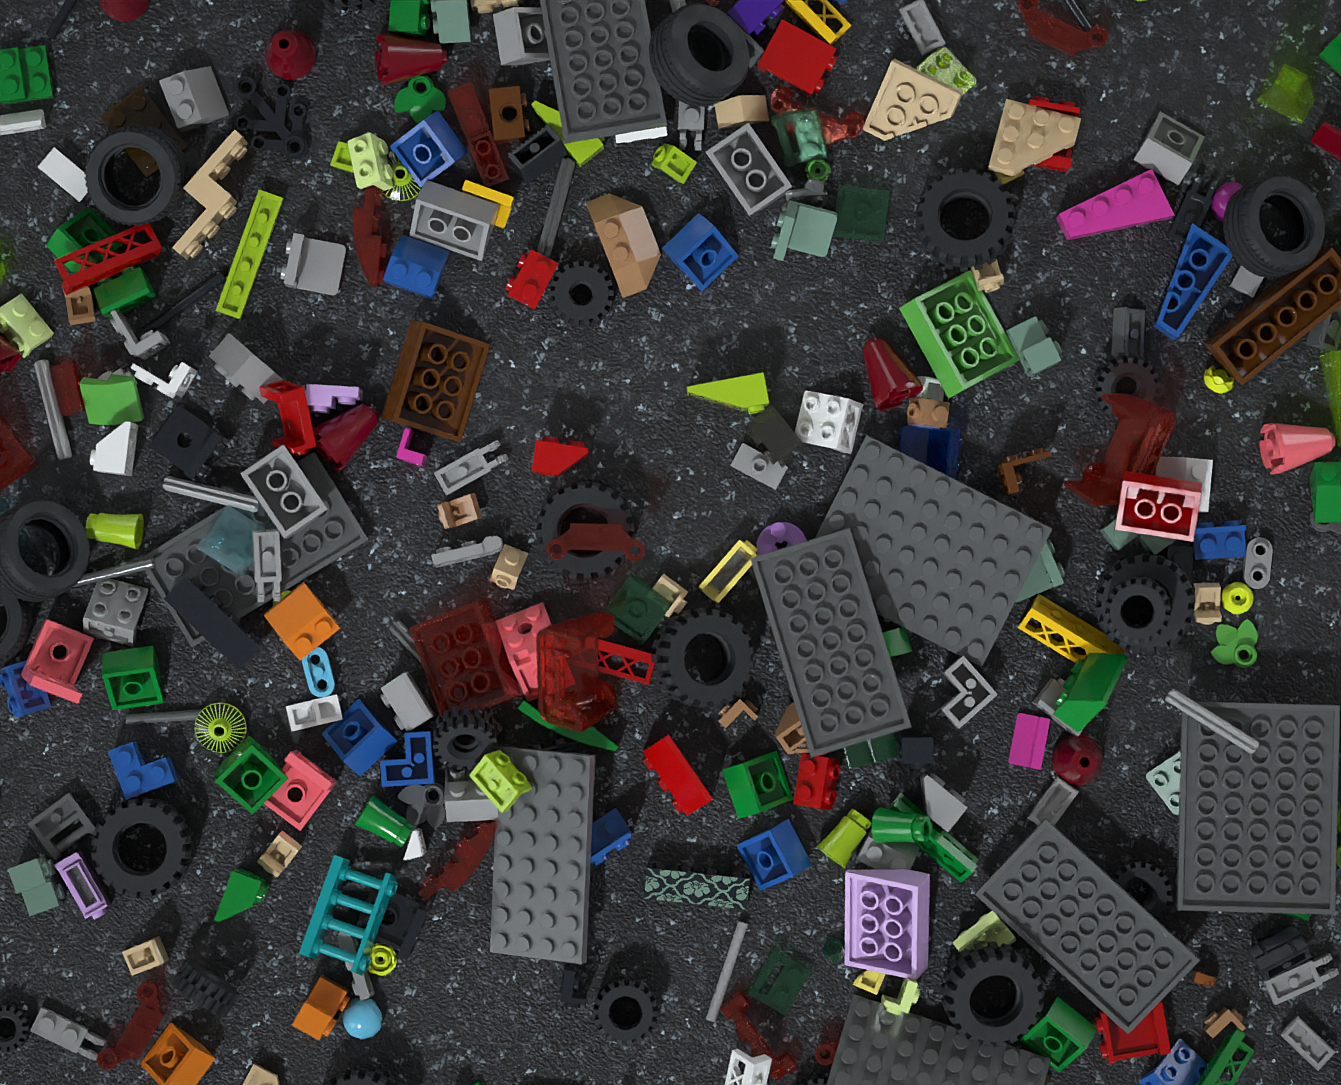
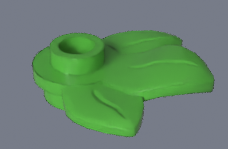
(1233, 641)

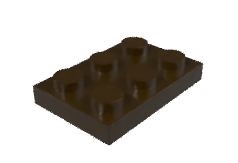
(140, 110)

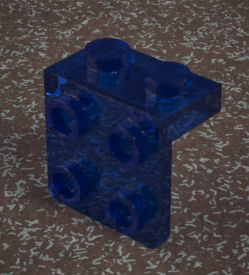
(932, 447)

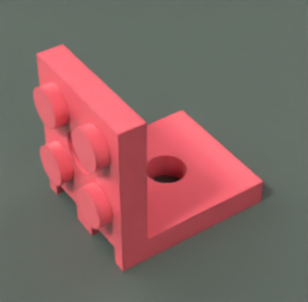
(522, 647)
(55, 674)
(313, 783)

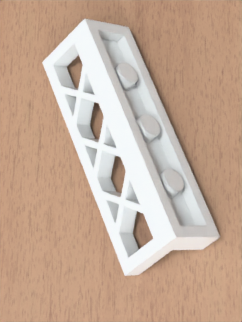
(755, 1071)

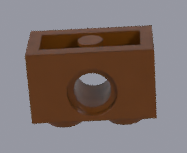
(503, 99)

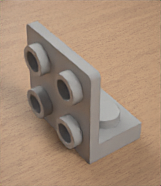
(150, 341)
(114, 611)

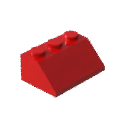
(1159, 506)
(676, 775)

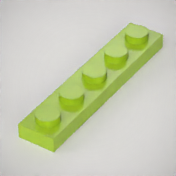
(249, 254)

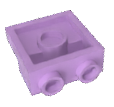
(324, 397)

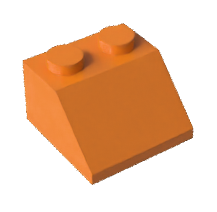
(302, 621)
(177, 1058)

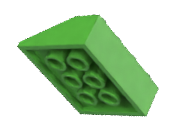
(959, 334)

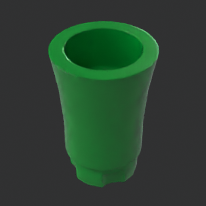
(384, 822)
(900, 826)

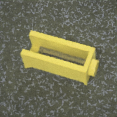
(728, 571)

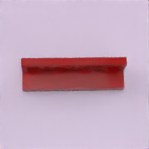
(109, 267)
(627, 652)

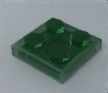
(861, 213)
(637, 609)

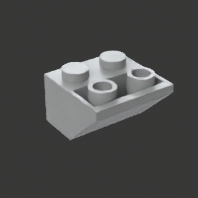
(464, 798)
(940, 804)

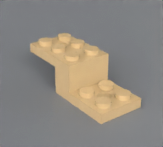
(212, 196)

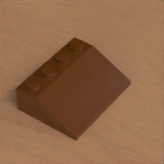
(435, 380)

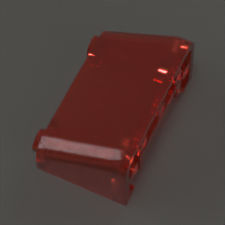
(570, 672)

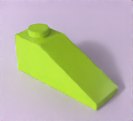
(580, 151)

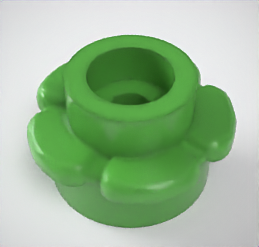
(820, 164)

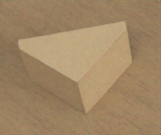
(741, 110)
(145, 955)

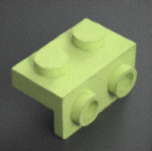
(370, 162)
(23, 325)
(987, 929)
(908, 994)

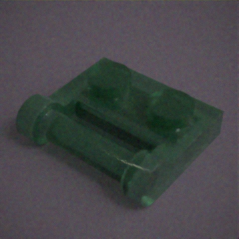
(807, 133)
(786, 984)

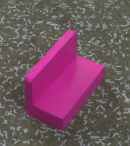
(407, 455)
(1029, 741)

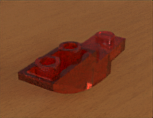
(478, 134)
(368, 246)
(469, 853)

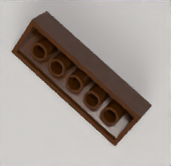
(1278, 317)

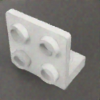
(180, 377)
(828, 421)

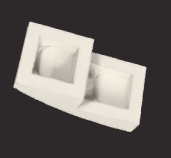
(64, 173)
(314, 712)

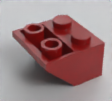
(556, 458)

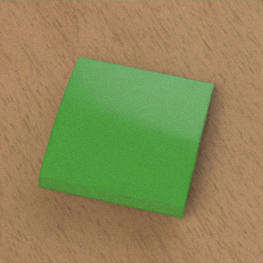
(111, 400)

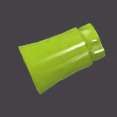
(116, 528)
(845, 838)

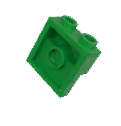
(25, 75)

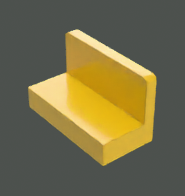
(504, 201)

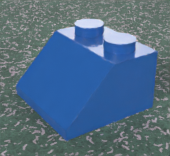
(429, 148)
(700, 251)
(416, 266)
(359, 737)
(774, 855)

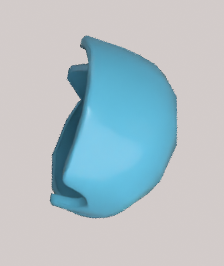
(362, 1018)

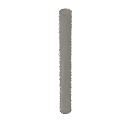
(726, 971)

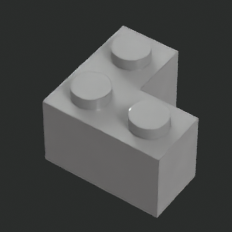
(242, 367)
(971, 695)

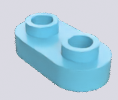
(317, 672)

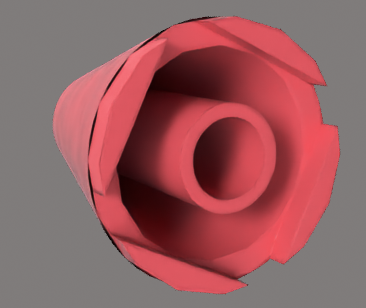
(1293, 445)

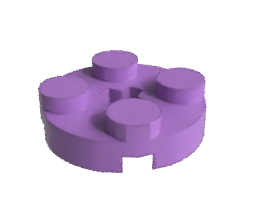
(778, 533)

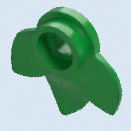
(420, 103)

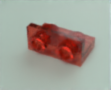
(67, 388)

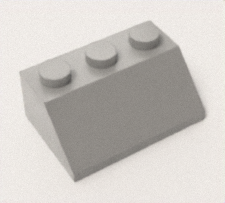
(749, 169)
(453, 220)
(284, 492)

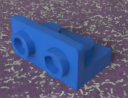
(1219, 542)
(22, 696)

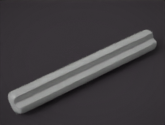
(52, 409)
(211, 493)
(1212, 721)

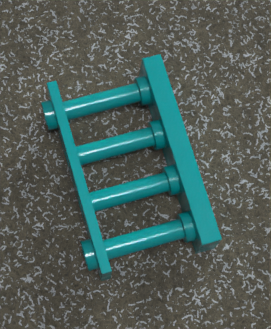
(323, 919)

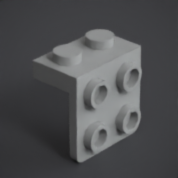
(313, 265)

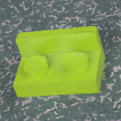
(500, 780)

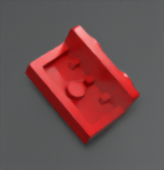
(531, 279)
(817, 781)

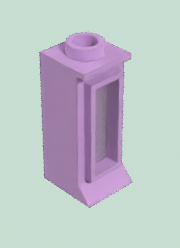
(83, 885)

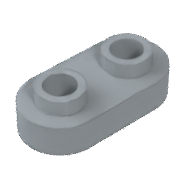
(1255, 562)

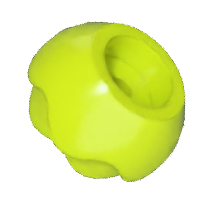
(1218, 380)
(1231, 604)
(389, 959)

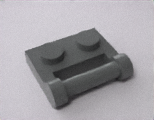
(57, 819)

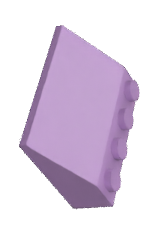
(887, 921)

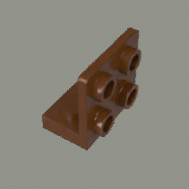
(1011, 479)

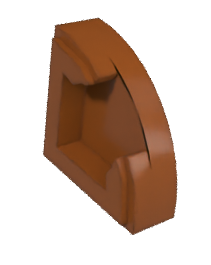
(1203, 978)

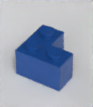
(416, 767)
(137, 777)

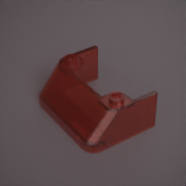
(1134, 448)

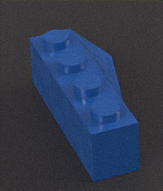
(1195, 274)

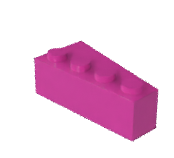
(1124, 206)

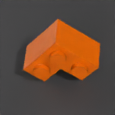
(318, 1011)

